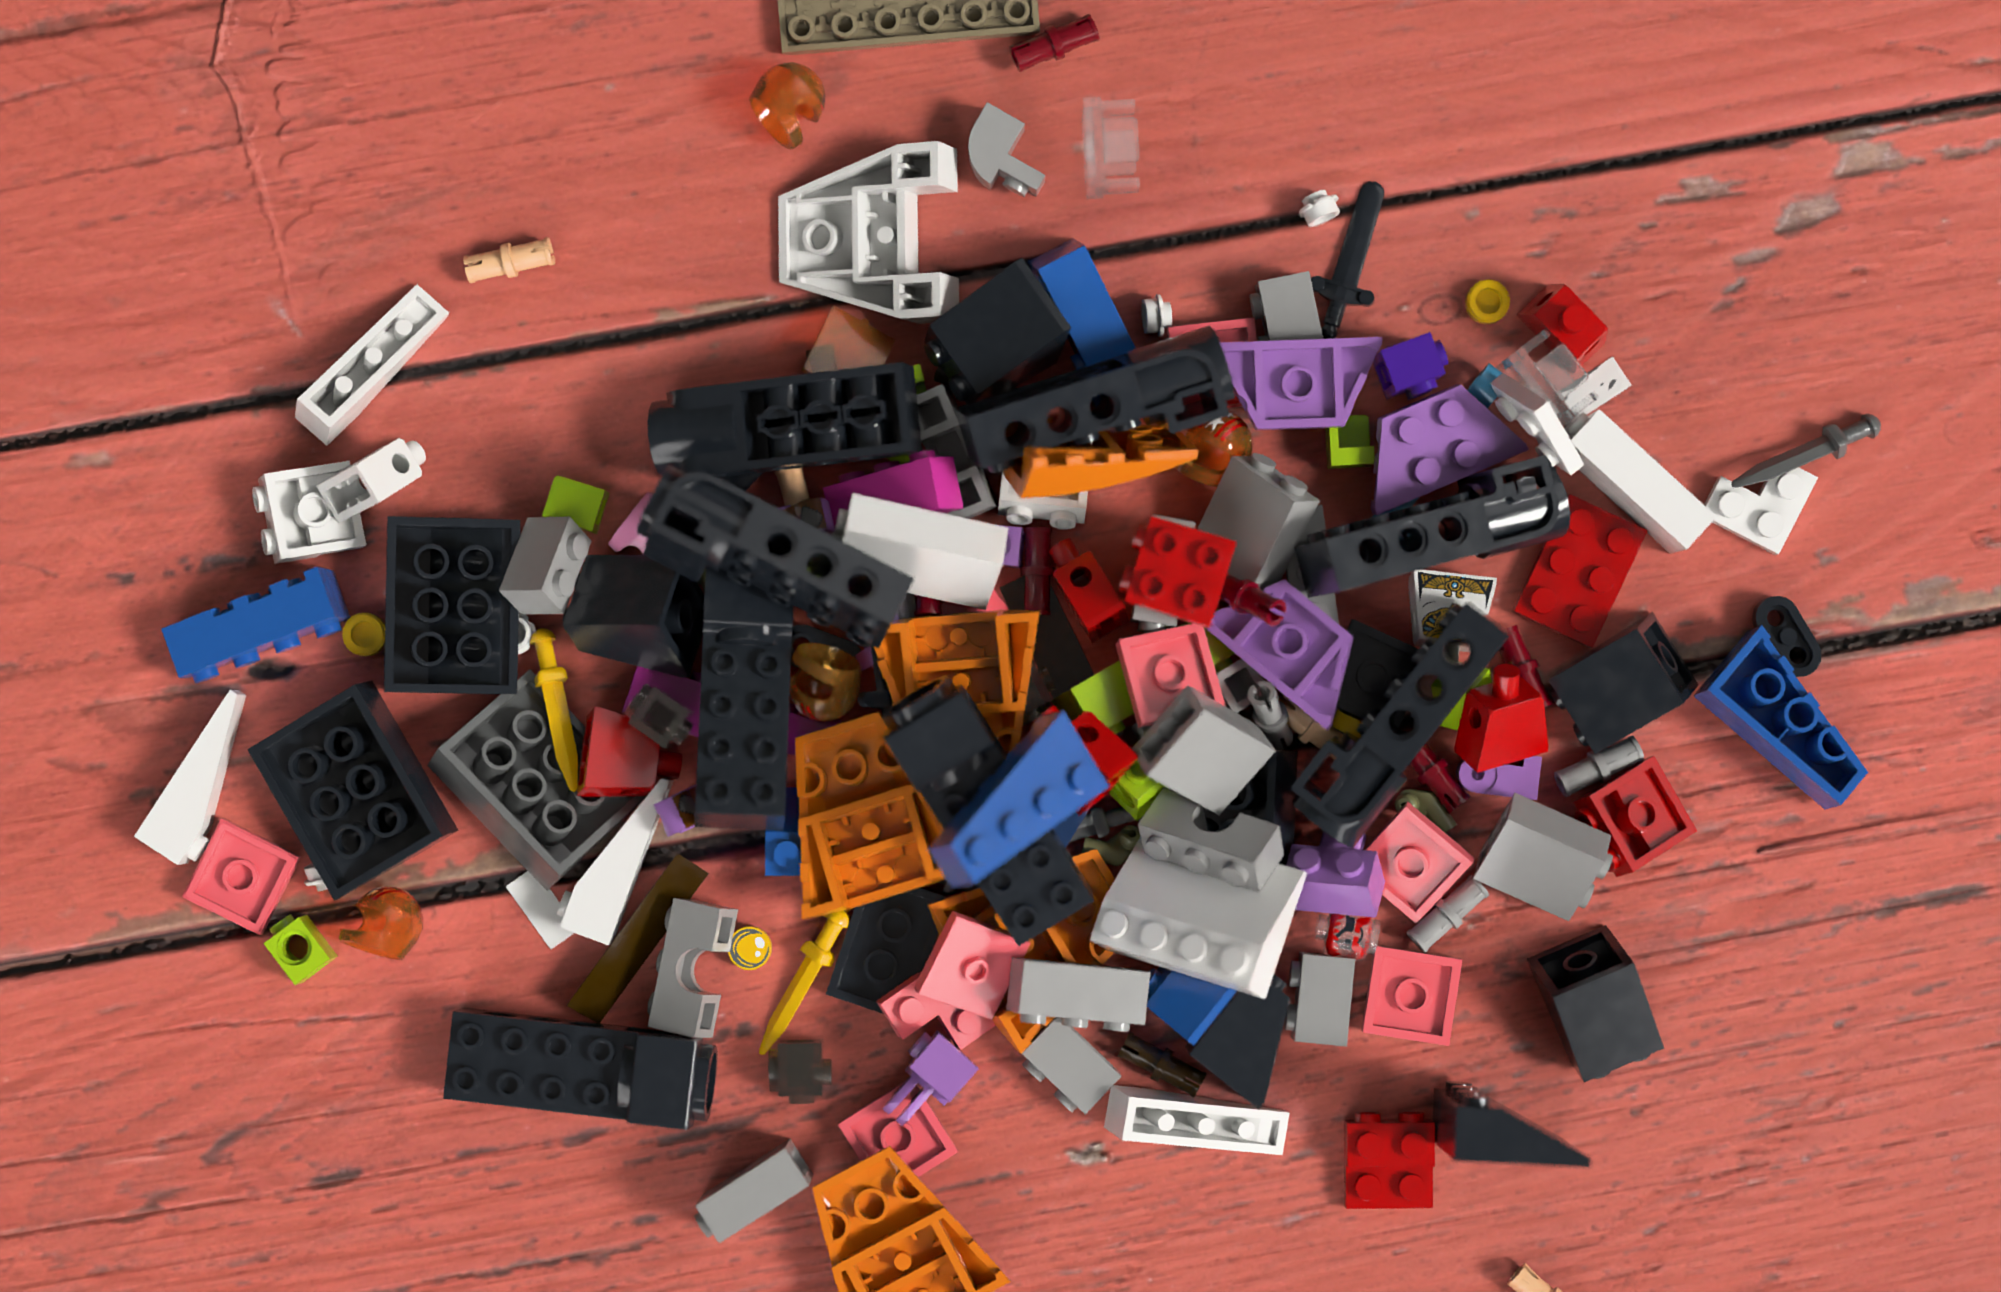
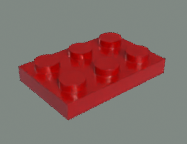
(1580, 573)

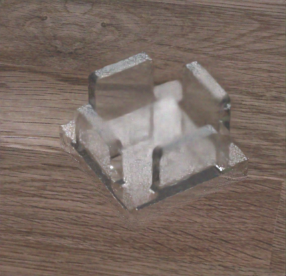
(1109, 146)
(1550, 377)

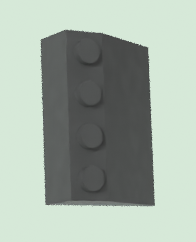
(511, 781)

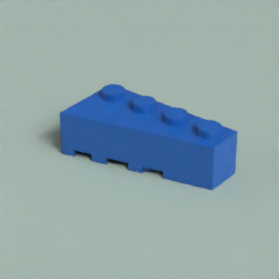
(1084, 302)
(256, 625)
(1780, 720)
(1028, 795)

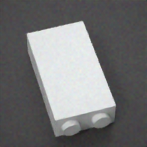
(1637, 482)
(944, 553)

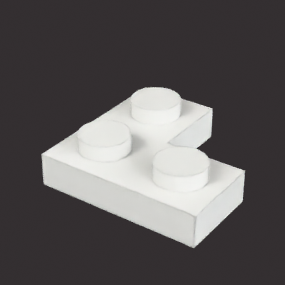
(1538, 421)
(1763, 517)

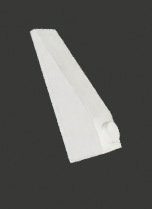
(368, 365)
(189, 802)
(605, 889)
(1194, 1122)

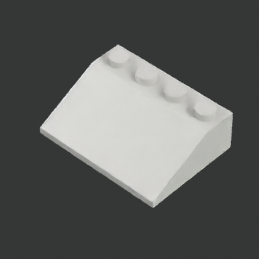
(1198, 921)

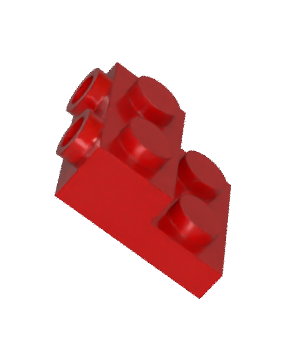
(1638, 814)
(1389, 1161)

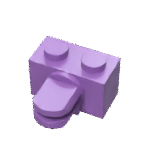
(1338, 877)
(937, 1068)

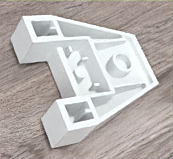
(859, 233)

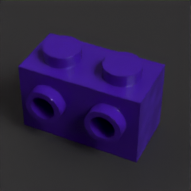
(1411, 367)

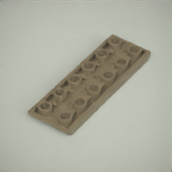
(870, 24)

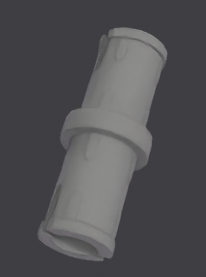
(1270, 714)
(1599, 766)
(1447, 913)

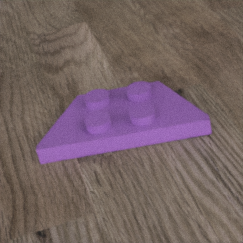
(1299, 380)
(1436, 445)
(1298, 656)

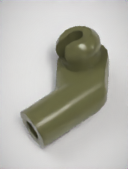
(1428, 805)
(1117, 848)

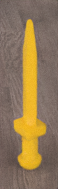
(551, 680)
(817, 954)

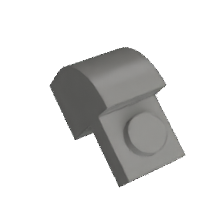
(990, 153)

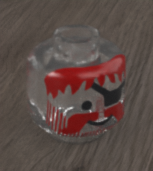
(1347, 935)

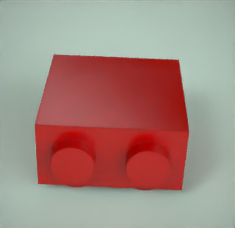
(1177, 571)

